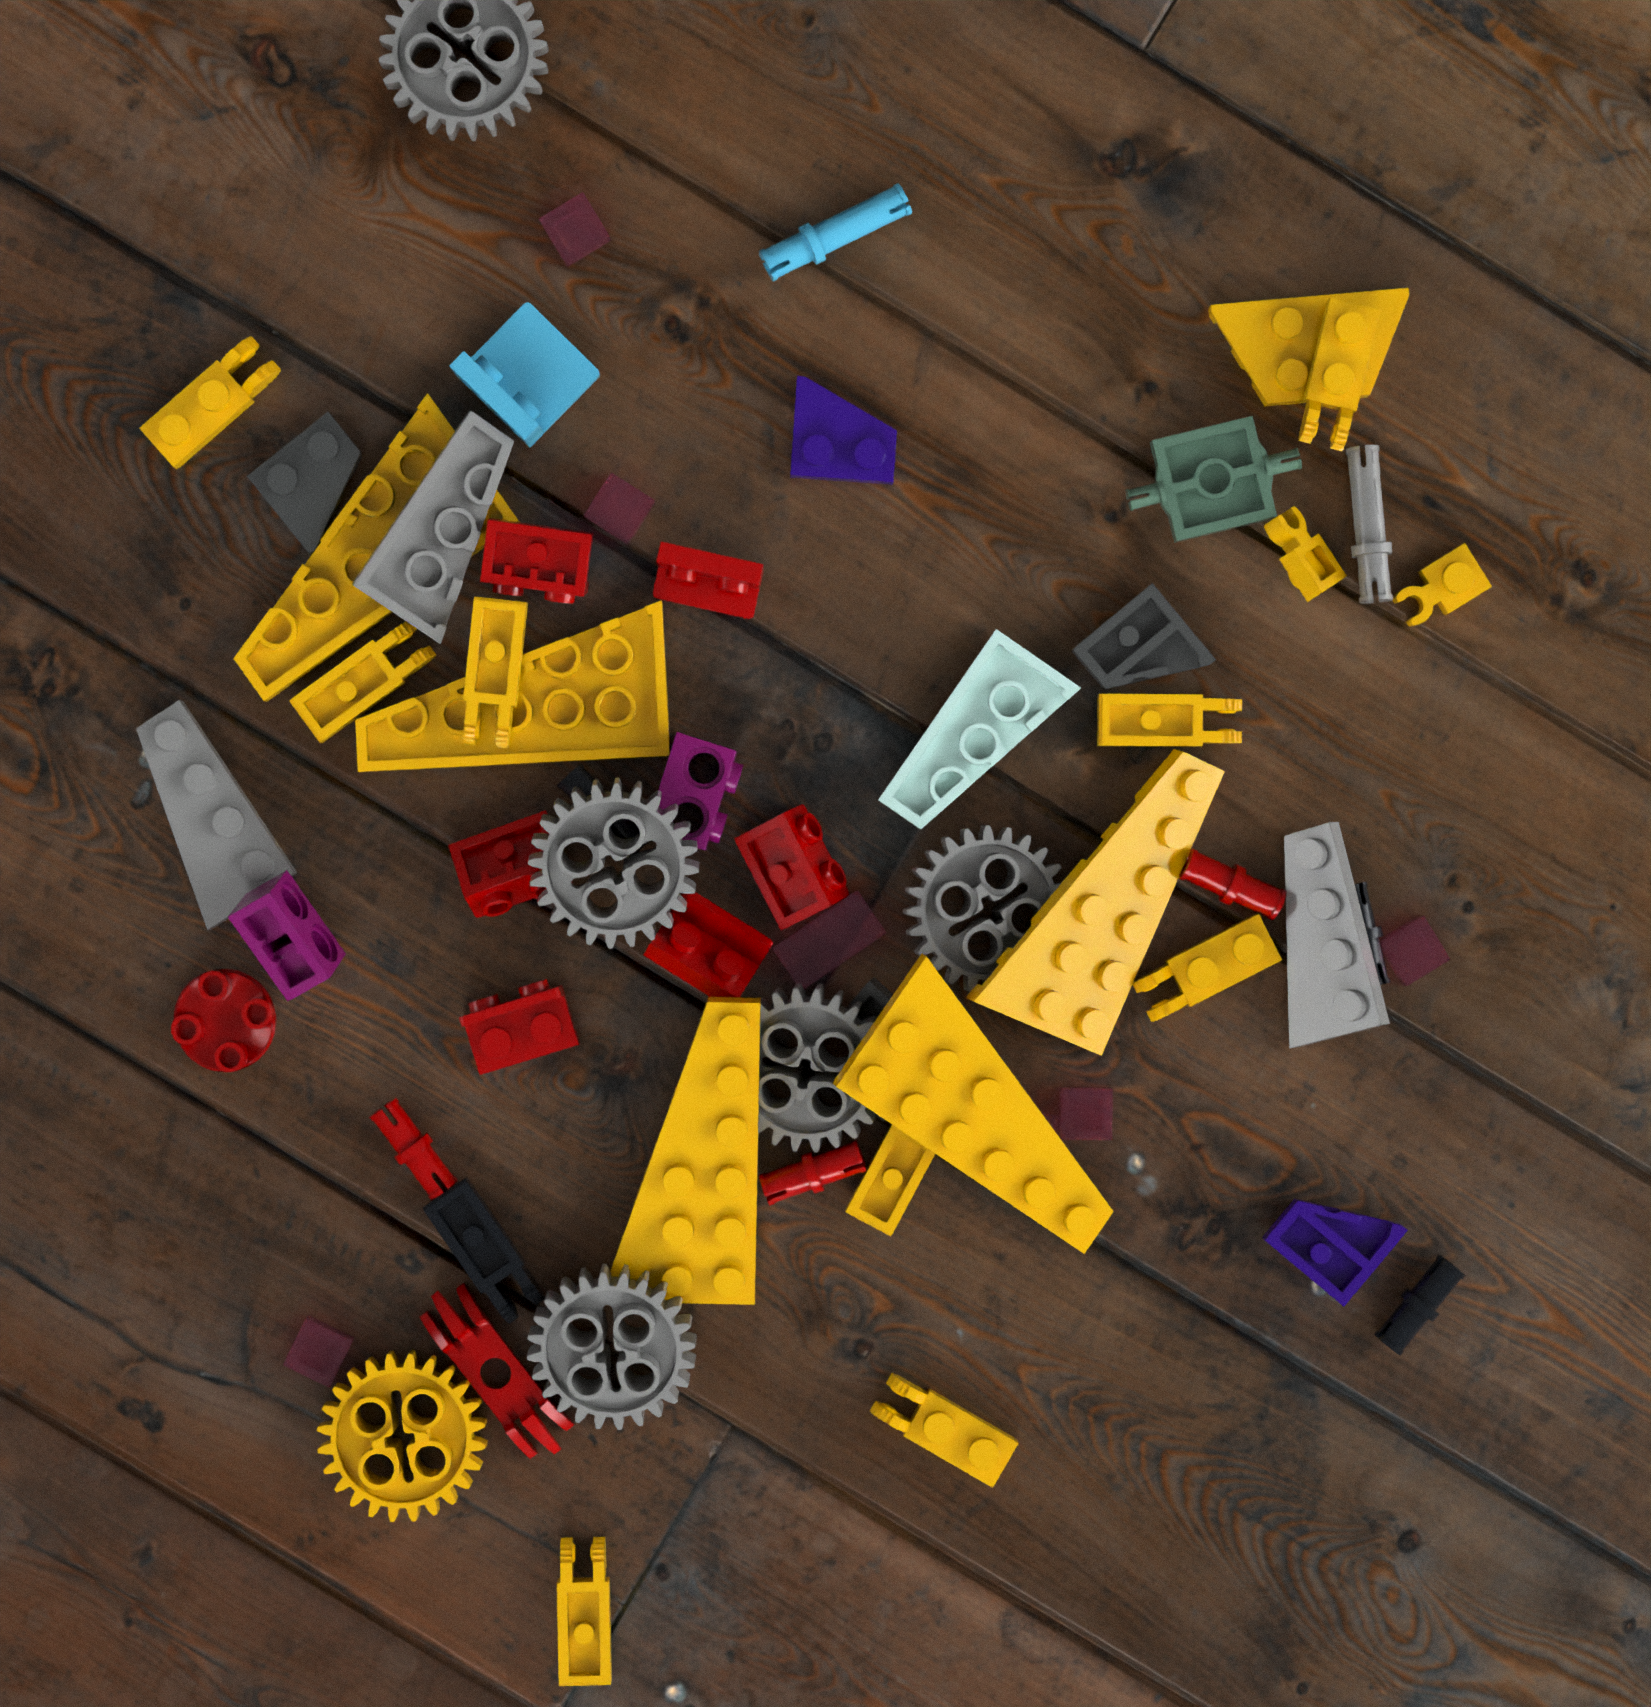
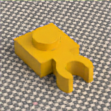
(1307, 559)
(1448, 583)

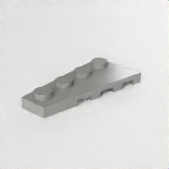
(431, 541)
(210, 816)
(1328, 948)

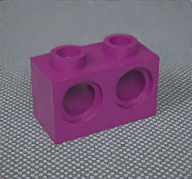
(680, 788)
(287, 935)

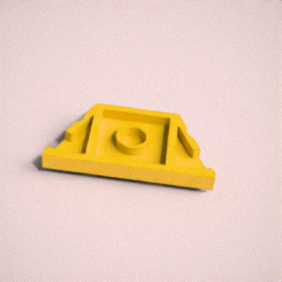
(1279, 339)

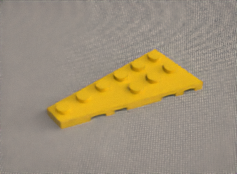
(321, 605)
(576, 702)
(1097, 926)
(953, 1093)
(700, 1186)

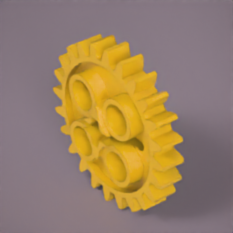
(356, 1440)

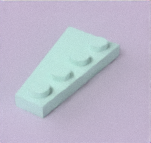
(984, 718)

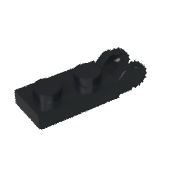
(481, 1246)

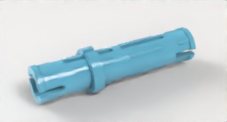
(826, 236)

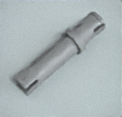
(1369, 525)

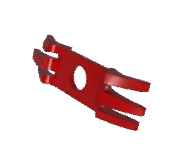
(484, 1343)

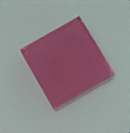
(574, 229)
(619, 509)
(1413, 950)
(1085, 1113)
(319, 1351)

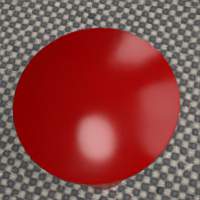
(224, 1020)

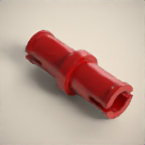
(1233, 884)
(413, 1148)
(812, 1172)

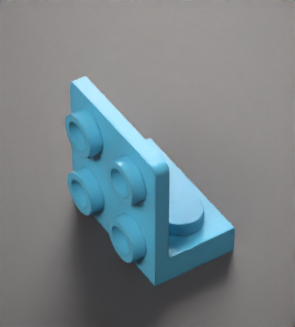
(527, 373)

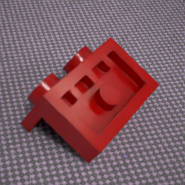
(536, 559)
(707, 580)
(793, 866)
(496, 867)
(709, 948)
(520, 1027)

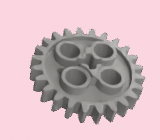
(434, 88)
(590, 823)
(965, 868)
(811, 1021)
(565, 1349)

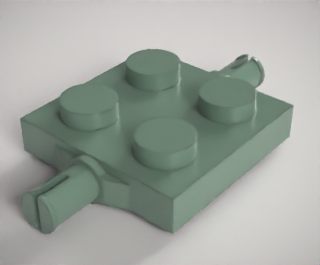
(1213, 479)

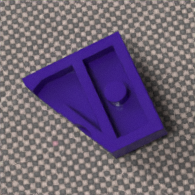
(839, 439)
(1333, 1245)

